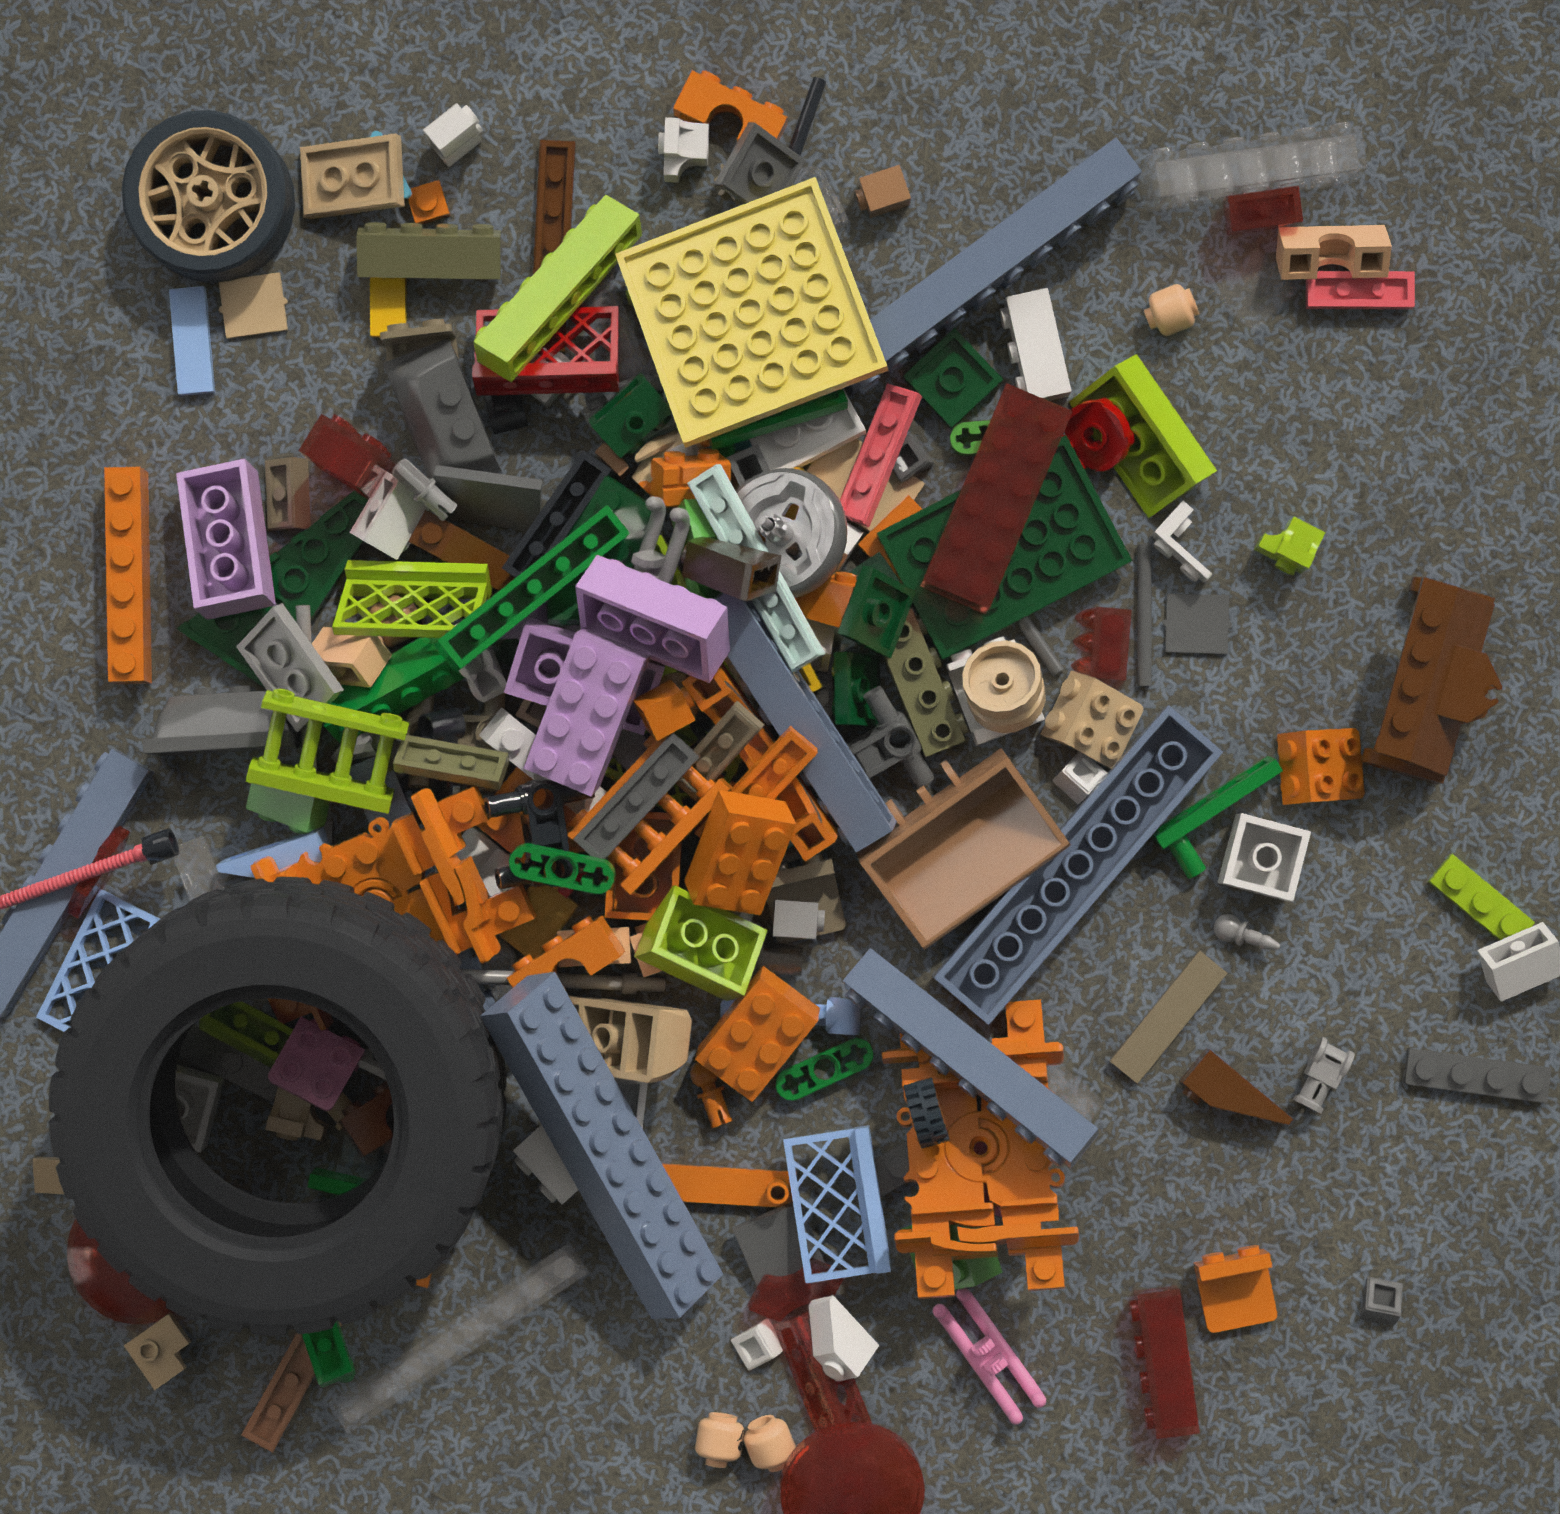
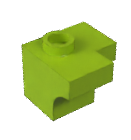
(1292, 548)

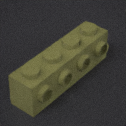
(429, 252)
(922, 691)

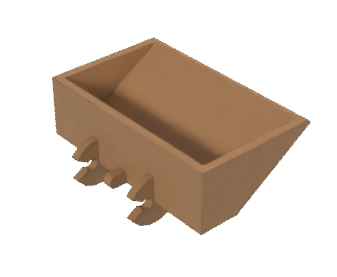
(962, 847)

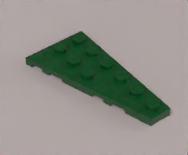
(301, 575)

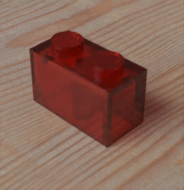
(1262, 210)

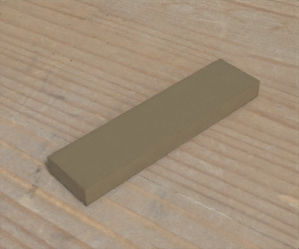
(1168, 1016)

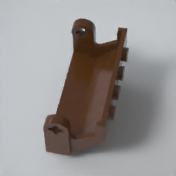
(1436, 682)

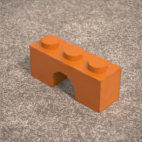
(705, 98)
(591, 945)

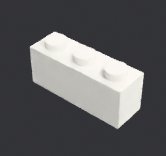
(1035, 344)

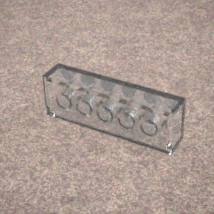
(1241, 167)

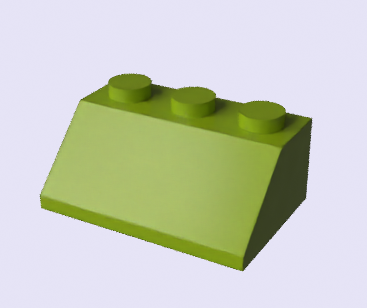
(701, 945)

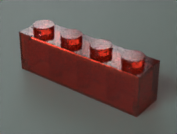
(1165, 1361)

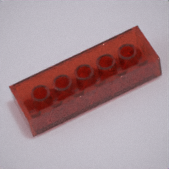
(996, 498)

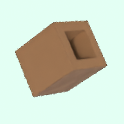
(882, 192)

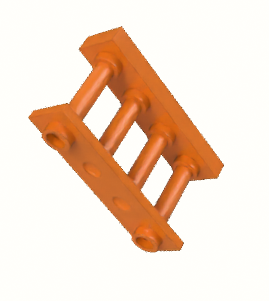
(659, 844)

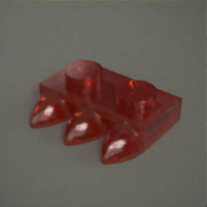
(1106, 643)

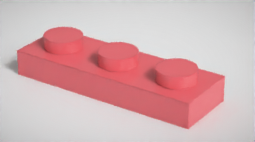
(1342, 291)

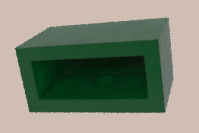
(631, 416)

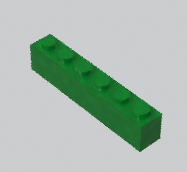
(531, 589)

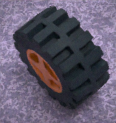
(926, 1113)

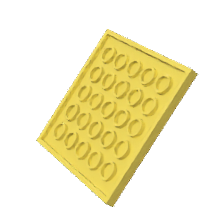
(751, 312)

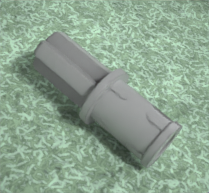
(423, 489)

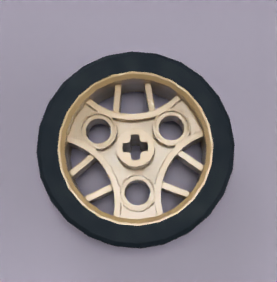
(208, 196)

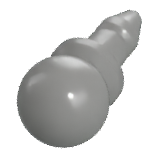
(1230, 929)

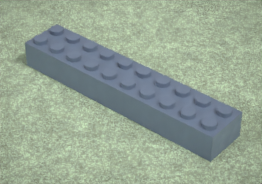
(1002, 255)
(1103, 839)
(602, 1145)

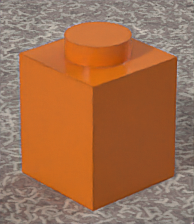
(665, 709)

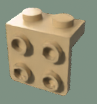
(1092, 719)

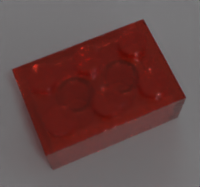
(345, 455)

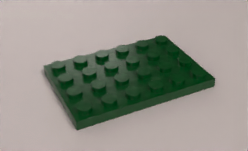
(1058, 552)

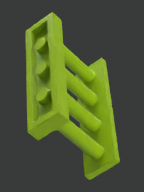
(303, 777)

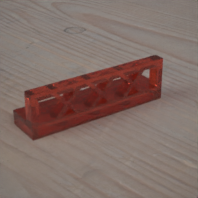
(816, 1387)

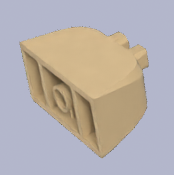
(637, 1038)

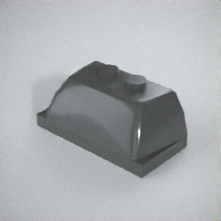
(441, 409)
(215, 724)

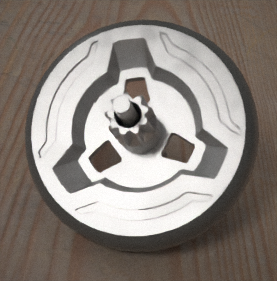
(816, 532)

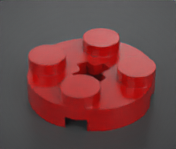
(1115, 433)

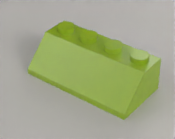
(1165, 454)

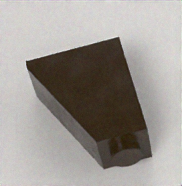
(731, 567)

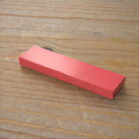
(879, 453)

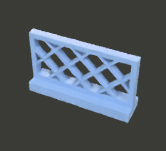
(78, 948)
(869, 1204)

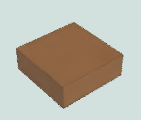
(613, 461)

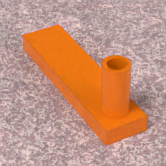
(774, 769)
(730, 1185)

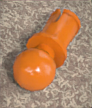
(711, 1096)

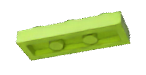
(1479, 899)

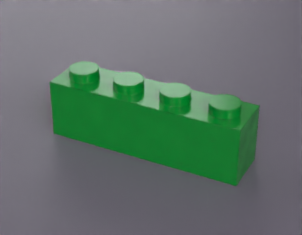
(404, 682)

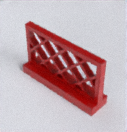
(559, 376)

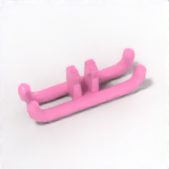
(989, 1355)

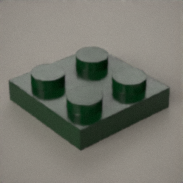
(952, 378)
(876, 612)
(853, 678)

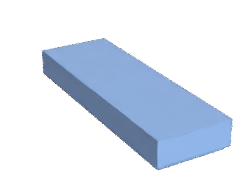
(192, 341)

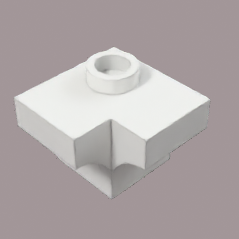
(683, 146)

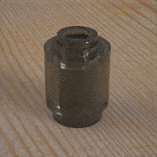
(780, 959)

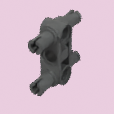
(878, 753)

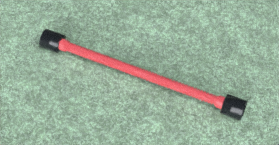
(154, 849)

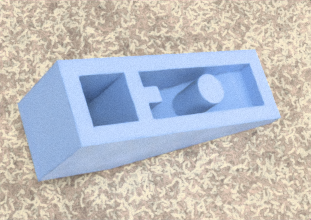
(283, 852)

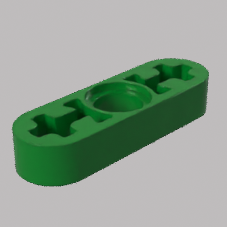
(537, 853)
(803, 1087)

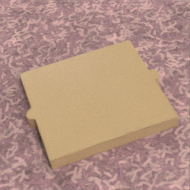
(253, 305)

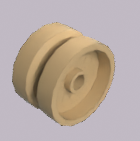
(1004, 686)

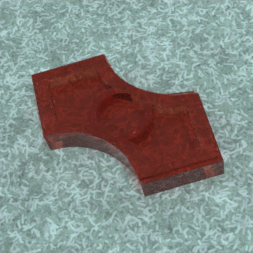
(87, 890)
(782, 1294)

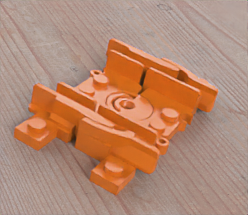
(396, 860)
(954, 1175)

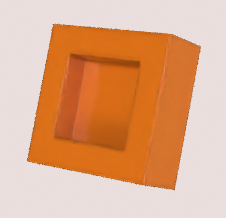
(428, 203)

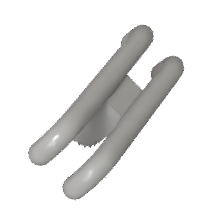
(648, 559)

